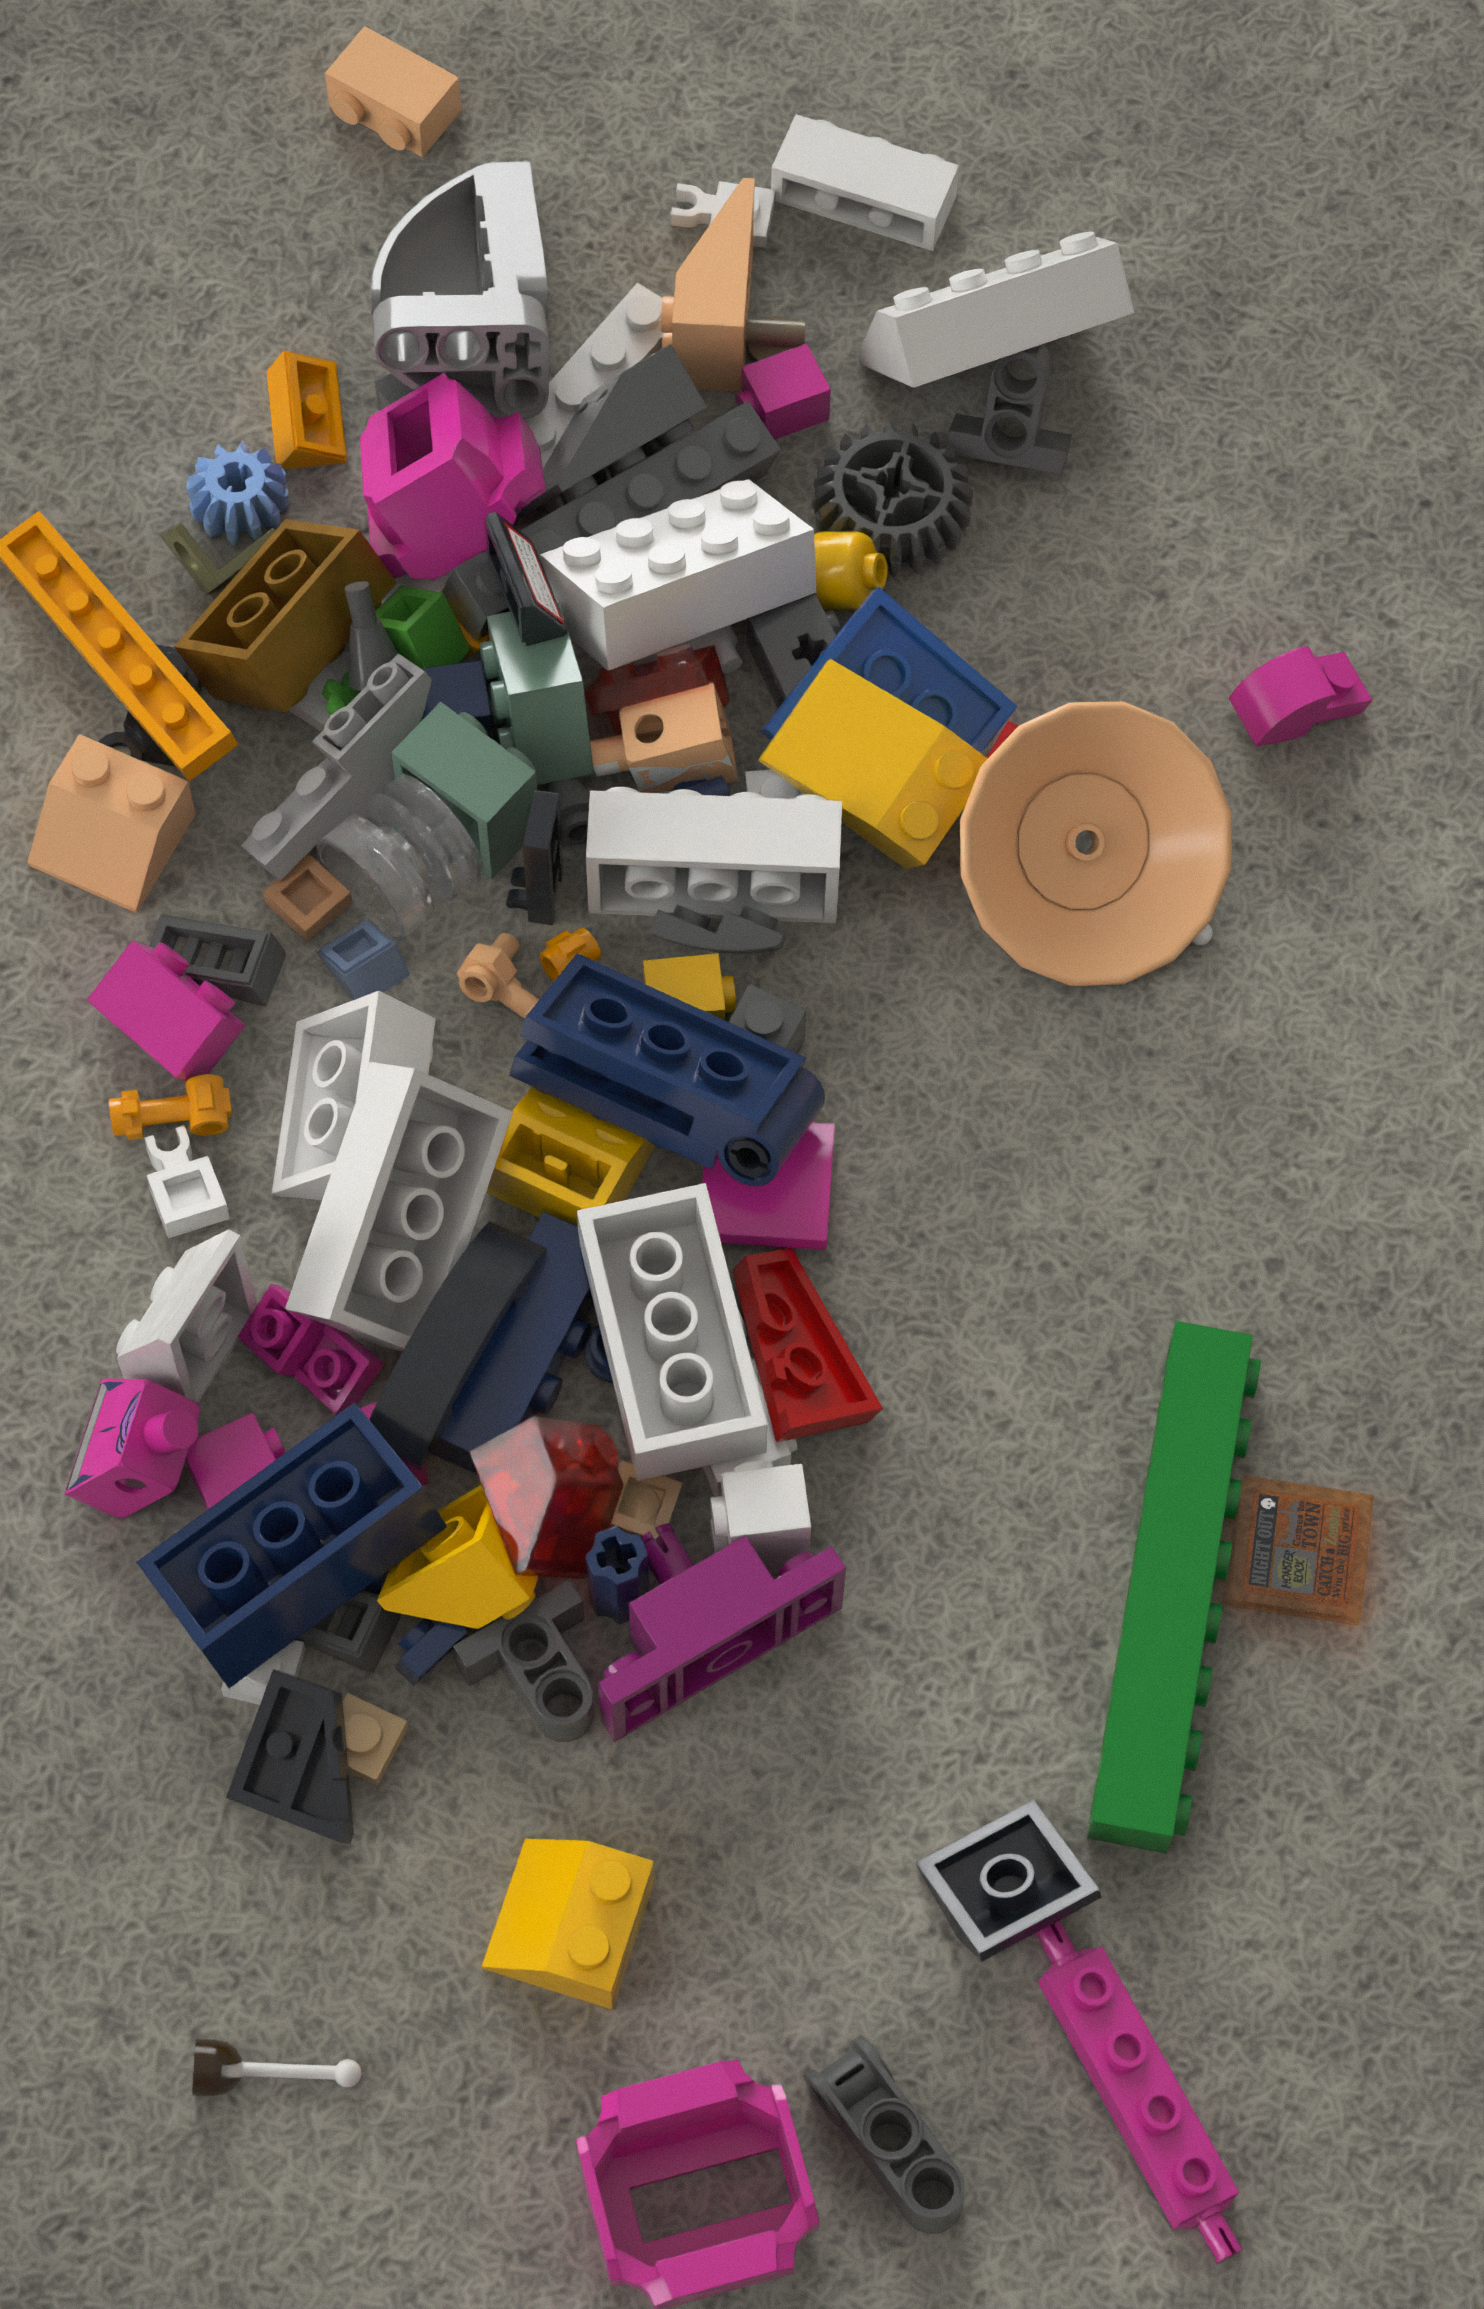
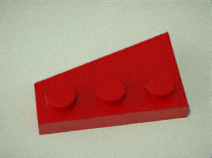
(798, 1350)

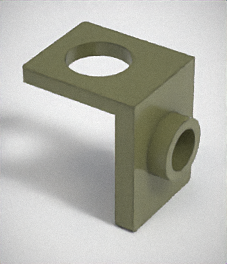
(201, 567)

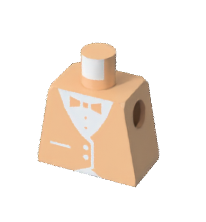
(670, 741)

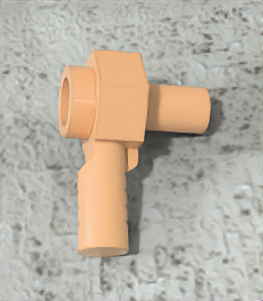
(490, 975)

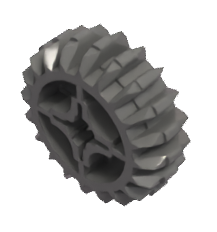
(868, 473)

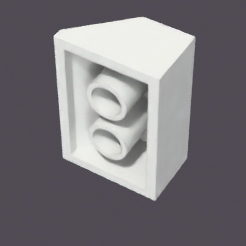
(326, 1077)

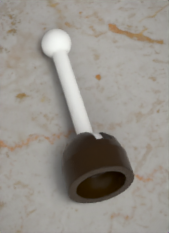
(220, 2068)

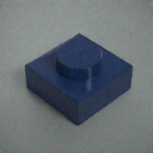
(426, 1647)

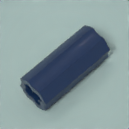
(616, 1573)

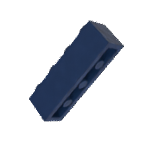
(527, 1349)

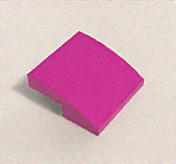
(787, 1210)

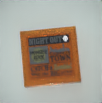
(1300, 1550)

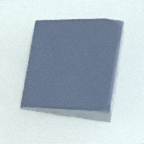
(364, 960)

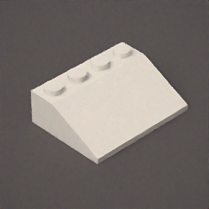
(998, 311)

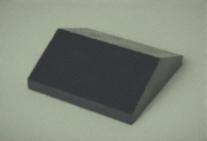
(1007, 1881)

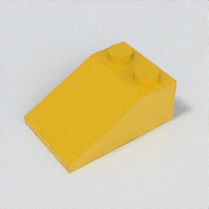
(885, 761)

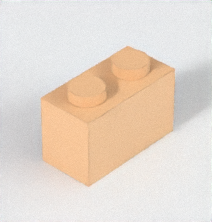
(392, 92)

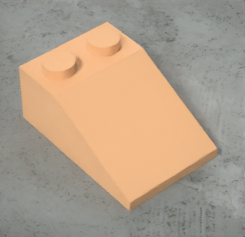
(713, 295)

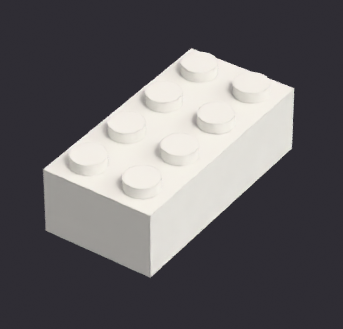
(681, 572)
(713, 854)
(397, 1204)
(672, 1332)

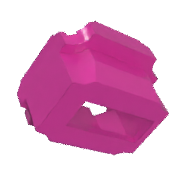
(436, 473)
(679, 2129)

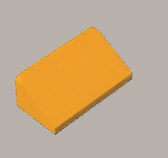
(305, 411)

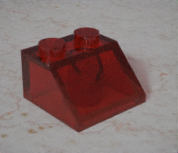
(550, 1492)

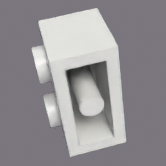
(765, 1507)

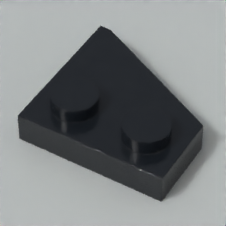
(298, 1758)

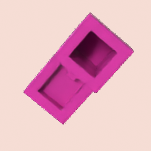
(1295, 692)

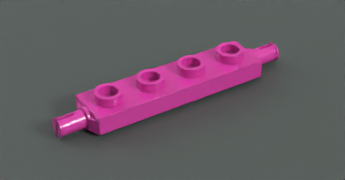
(1139, 2090)

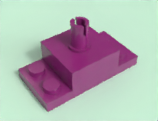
(710, 1623)

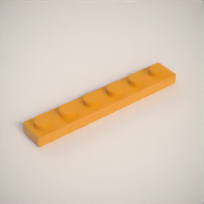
(115, 647)

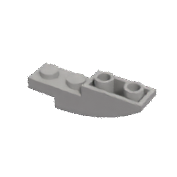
(355, 767)

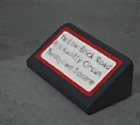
(523, 582)

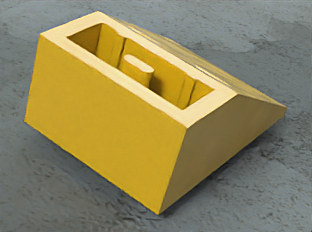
(564, 1159)

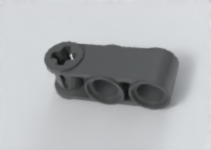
(862, 2096)

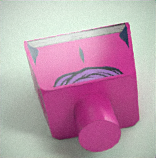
(134, 1436)

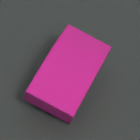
(317, 1355)

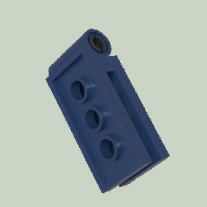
(668, 1072)

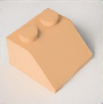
(110, 823)

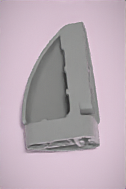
(468, 291)

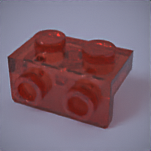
(672, 672)

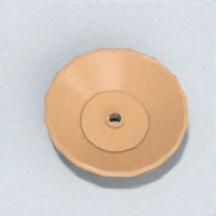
(1153, 853)

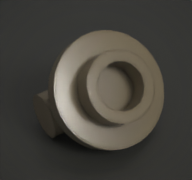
(772, 336)

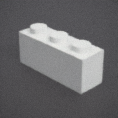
(864, 182)

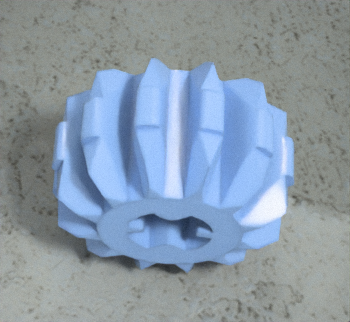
(237, 492)

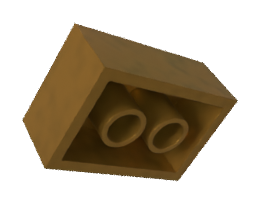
(283, 615)

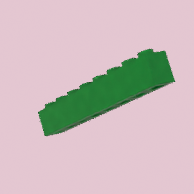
(1171, 1589)

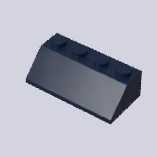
(292, 1544)

